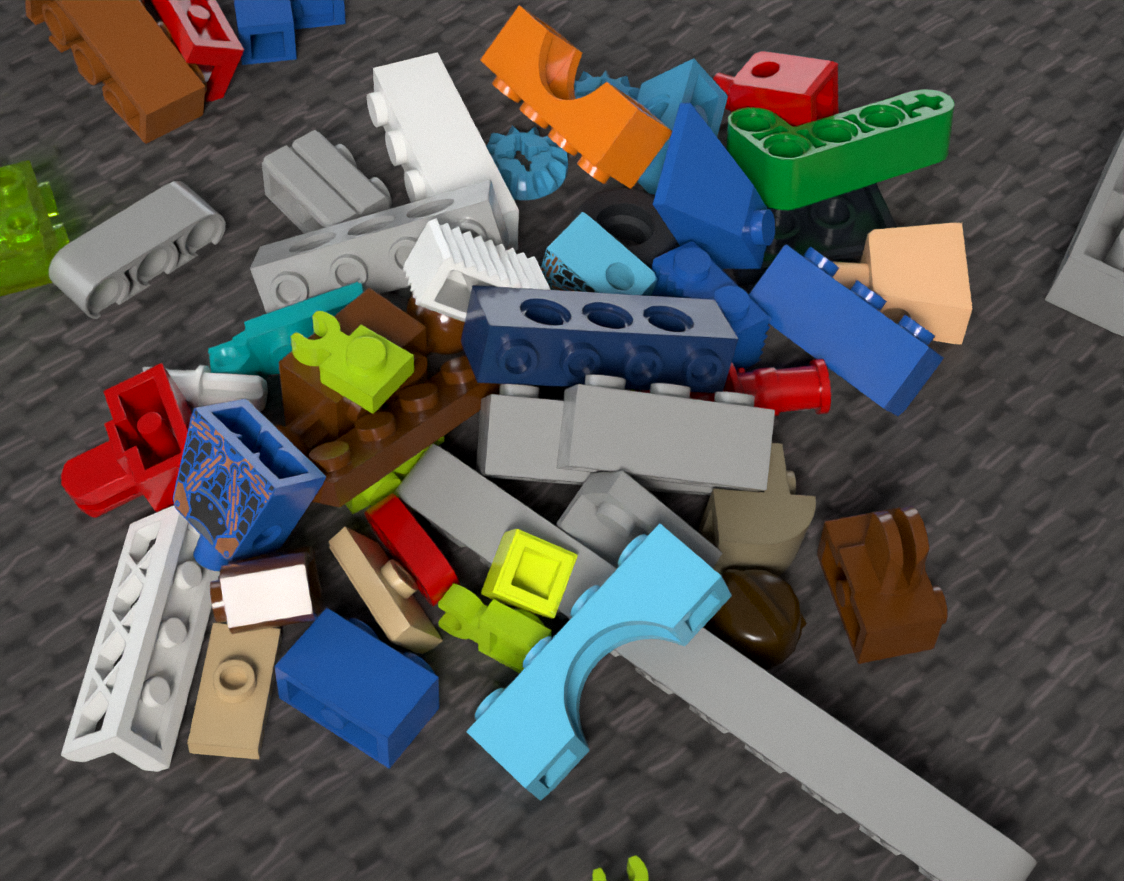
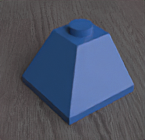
(710, 198)

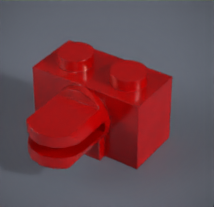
(142, 450)

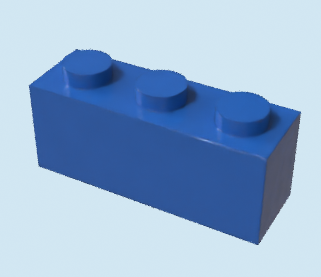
(846, 328)

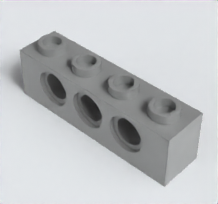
(370, 247)

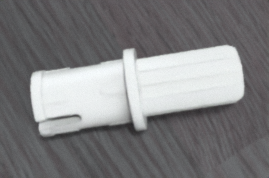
(207, 388)

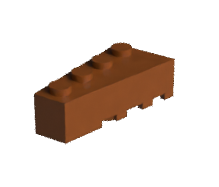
(131, 56)

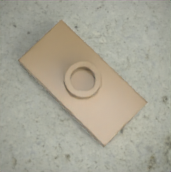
(385, 590)
(235, 693)

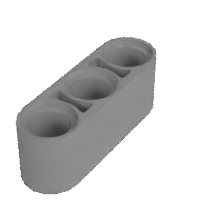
(134, 247)

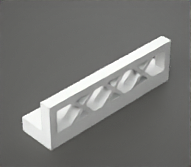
(158, 643)

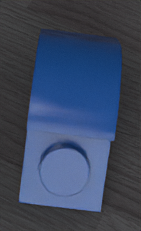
(268, 25)

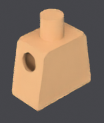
(919, 275)

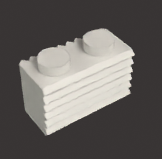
(449, 263)

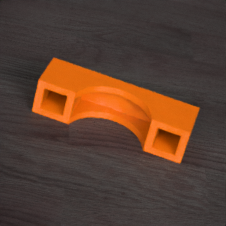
(605, 127)

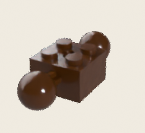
(322, 415)

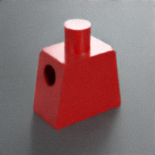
(785, 84)

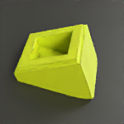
(529, 573)

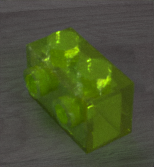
(26, 231)

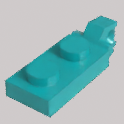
(268, 336)

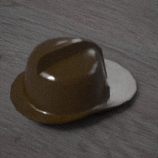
(759, 618)

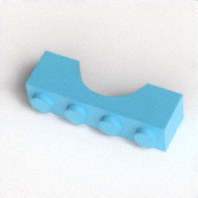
(653, 594)

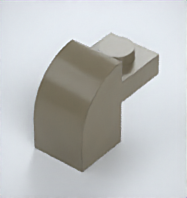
(759, 526)

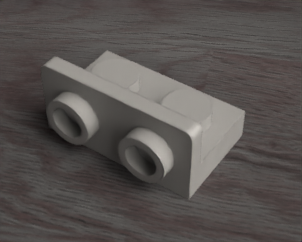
(616, 510)

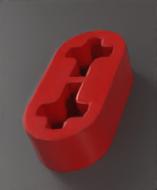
(411, 547)

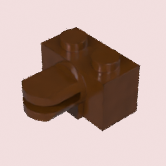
(882, 583)

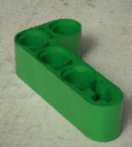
(840, 151)

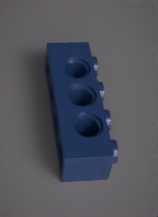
(572, 334)

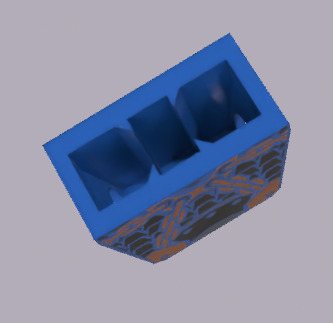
(241, 483)

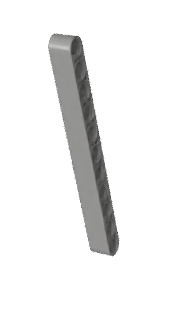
(740, 697)

